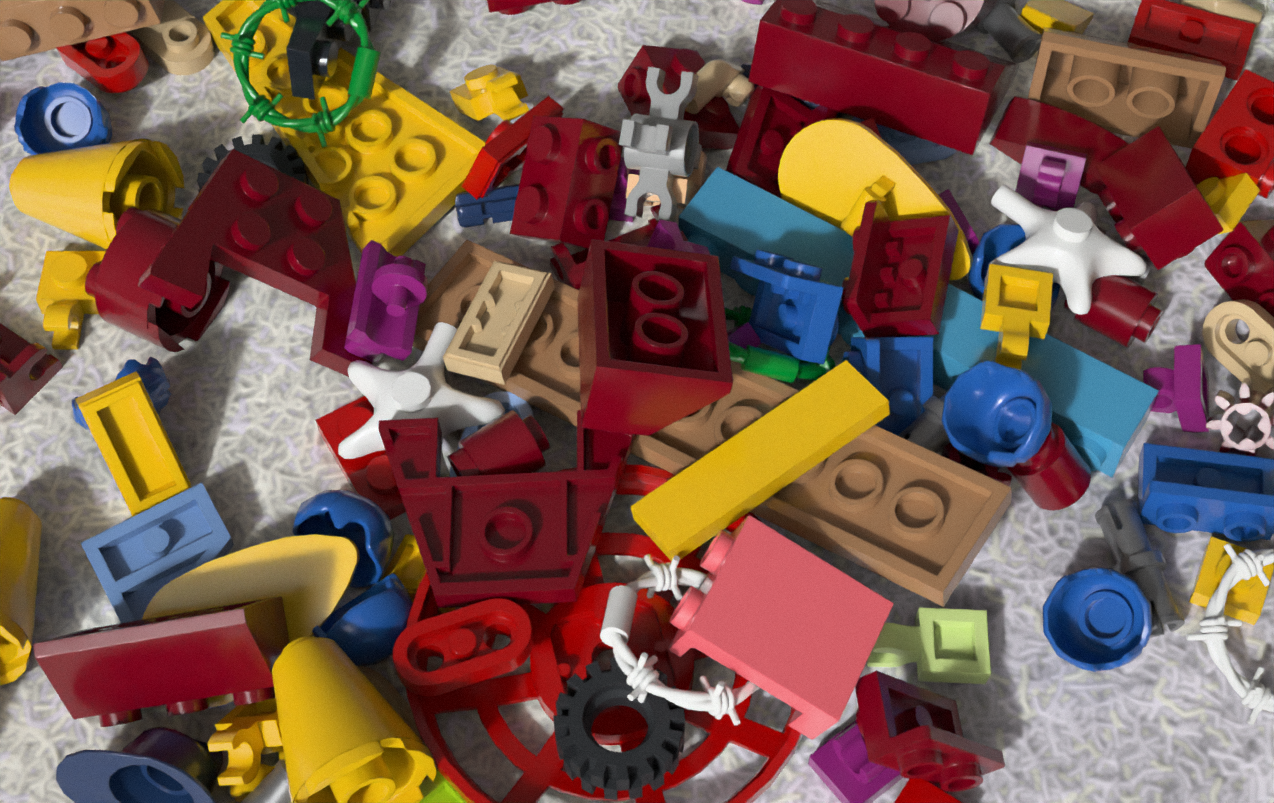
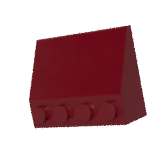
(880, 72)

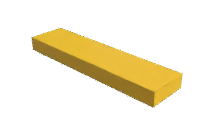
(760, 461)

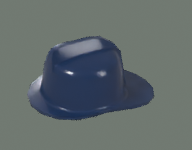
(151, 769)

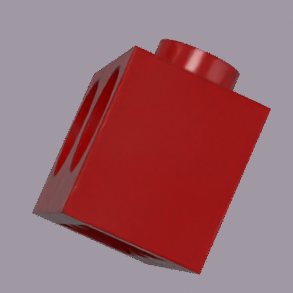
(1239, 136)

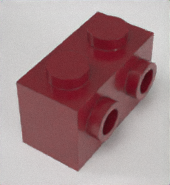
(1155, 200)

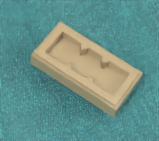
(499, 322)

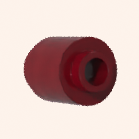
(1121, 310)
(502, 447)
(1055, 474)

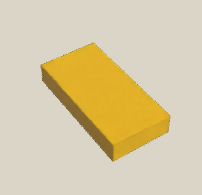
(133, 443)

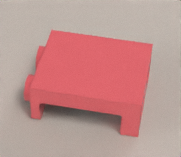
(782, 622)

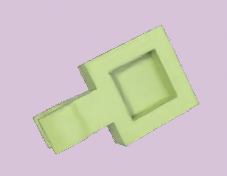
(943, 642)

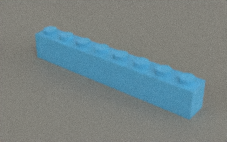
(1091, 401)

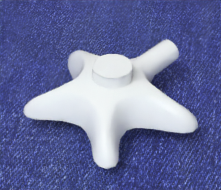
(1065, 245)
(415, 395)

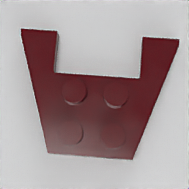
(273, 233)
(505, 532)

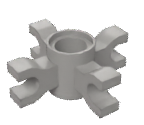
(661, 144)

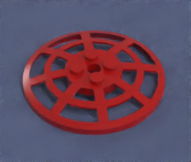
(564, 645)

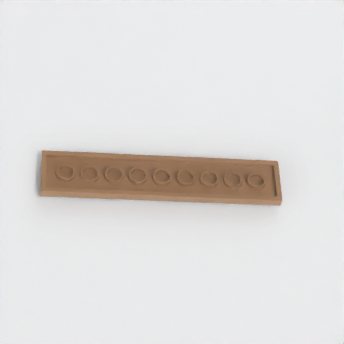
(869, 502)

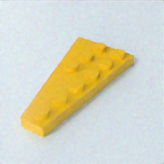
(386, 162)

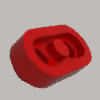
(108, 62)
(461, 642)

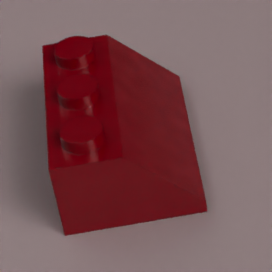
(649, 337)
(167, 661)

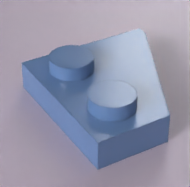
(156, 547)

